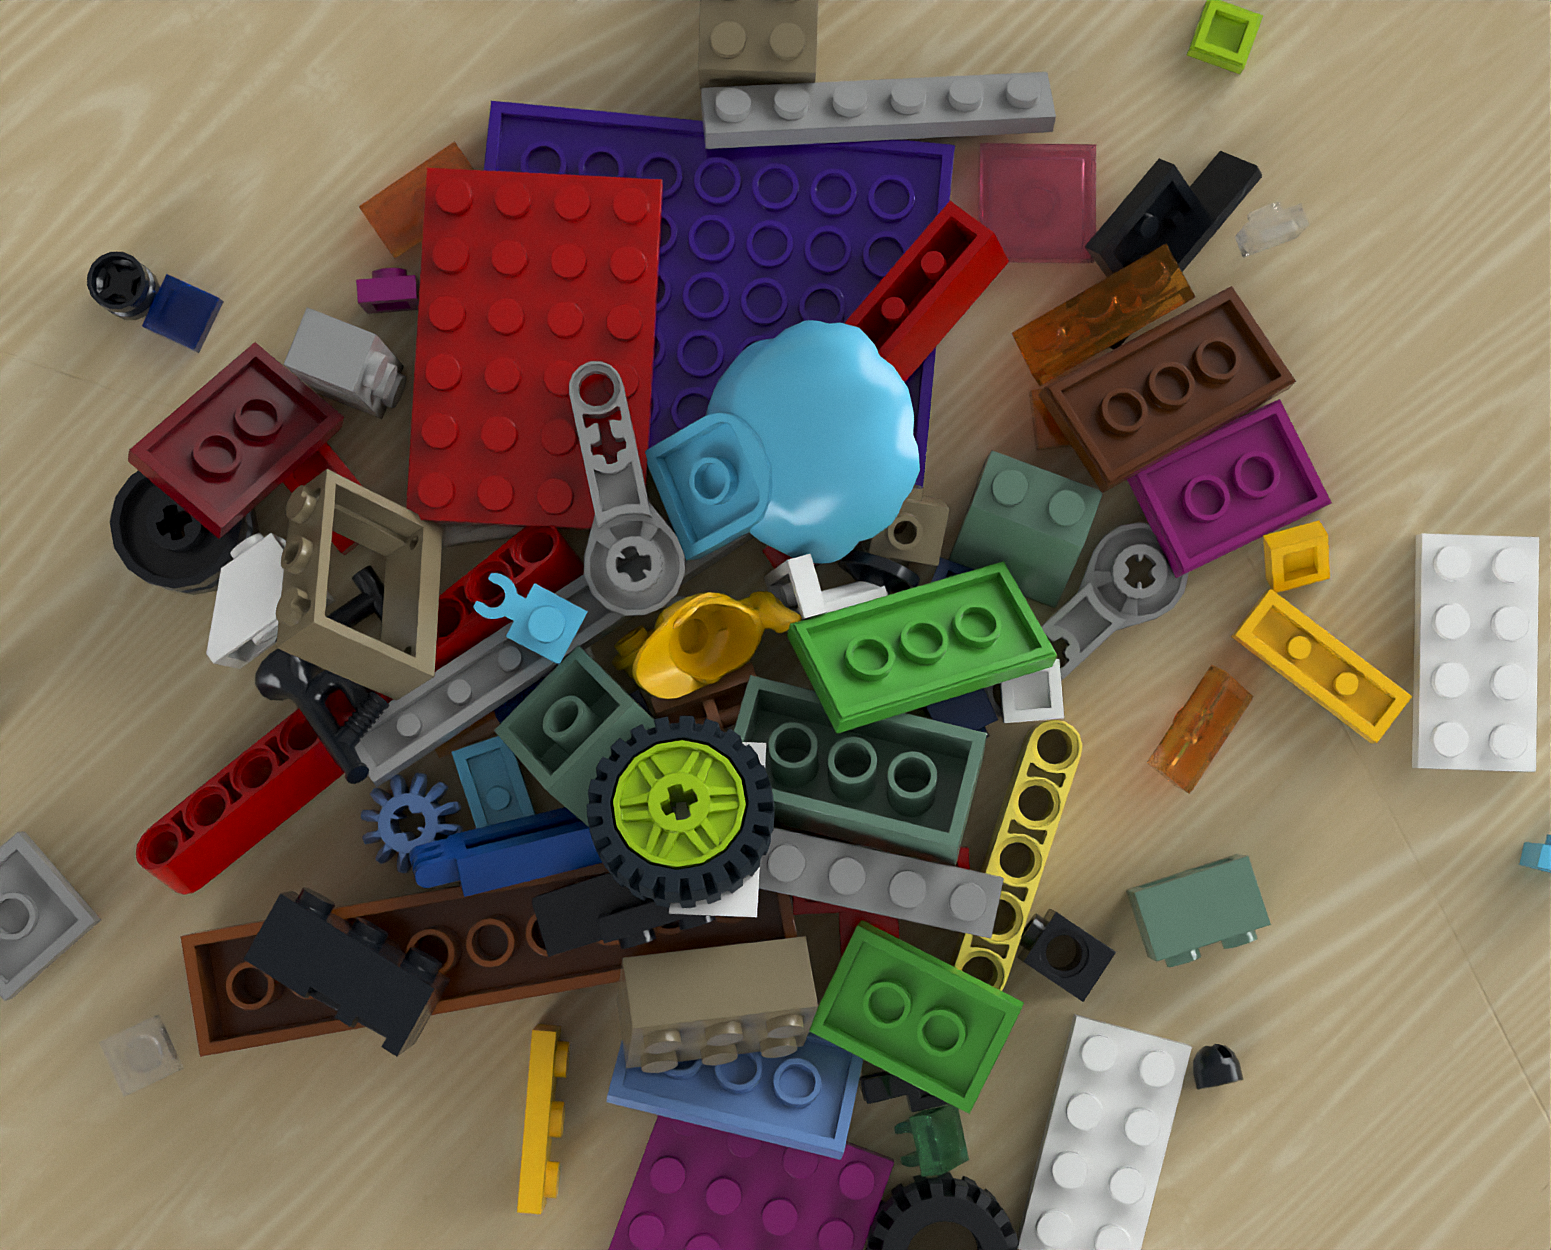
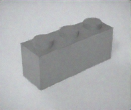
(346, 364)

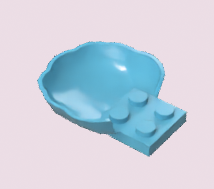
(796, 447)

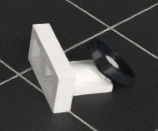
(875, 577)

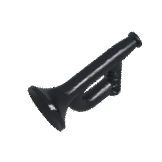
(289, 677)

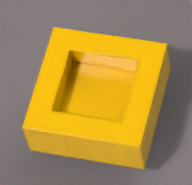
(1296, 556)

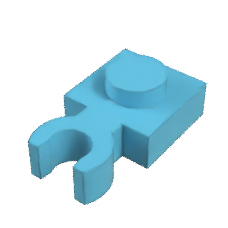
(540, 620)

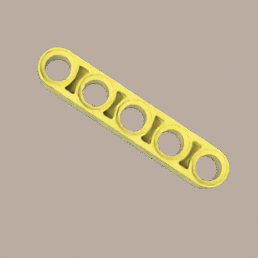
(1033, 834)

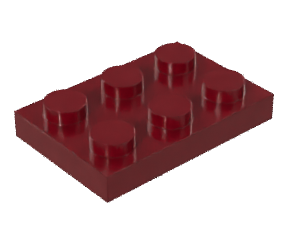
(235, 440)

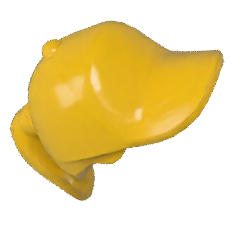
(706, 639)

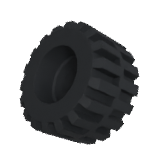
(939, 1201)

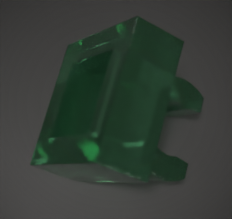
(937, 1140)

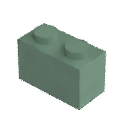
(1199, 909)

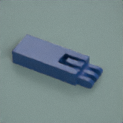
(506, 853)

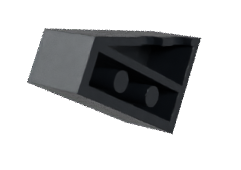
(348, 968)

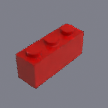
(930, 288)

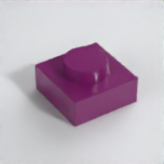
(388, 291)

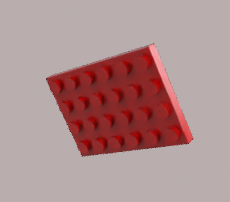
(513, 298)

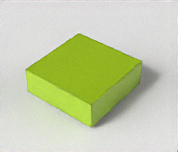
(1224, 35)

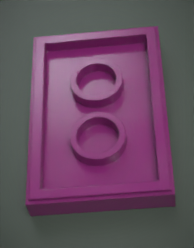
(1229, 489)

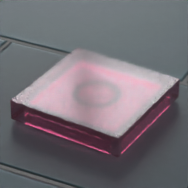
(1039, 199)

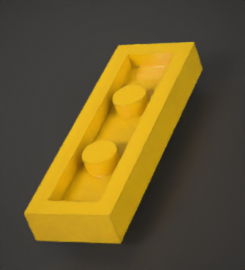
(1321, 666)
(542, 1119)

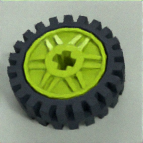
(688, 857)

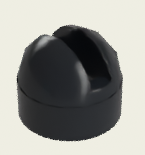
(1216, 1067)

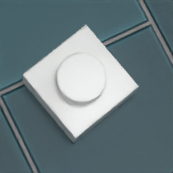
(1033, 696)

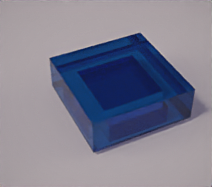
(182, 313)

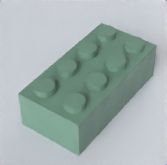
(879, 785)

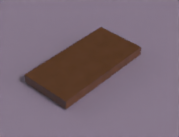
(1166, 389)

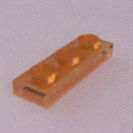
(1103, 315)

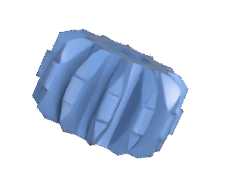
(417, 802)

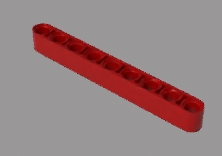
(291, 762)

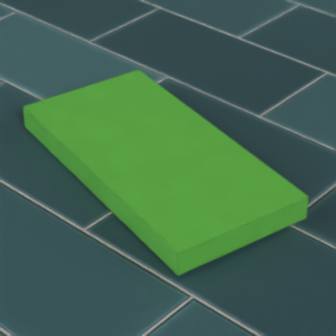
(920, 646)

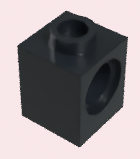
(1090, 956)

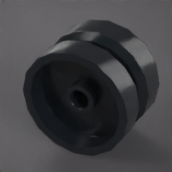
(151, 545)

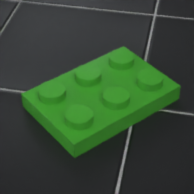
(915, 1016)

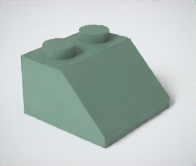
(1029, 522)

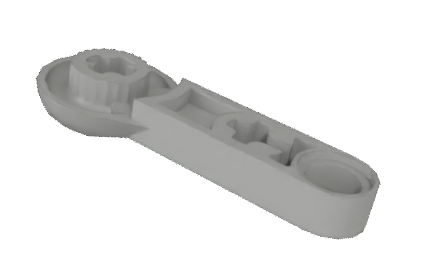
(622, 510)
(1107, 601)

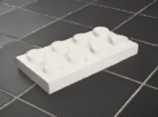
(1475, 652)
(1103, 1139)

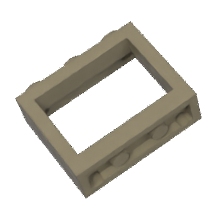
(411, 587)

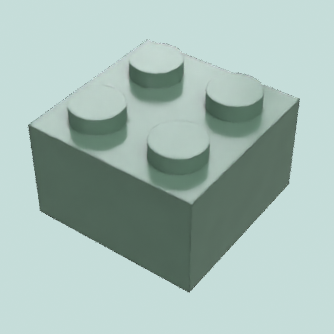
(570, 726)

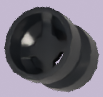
(115, 276)

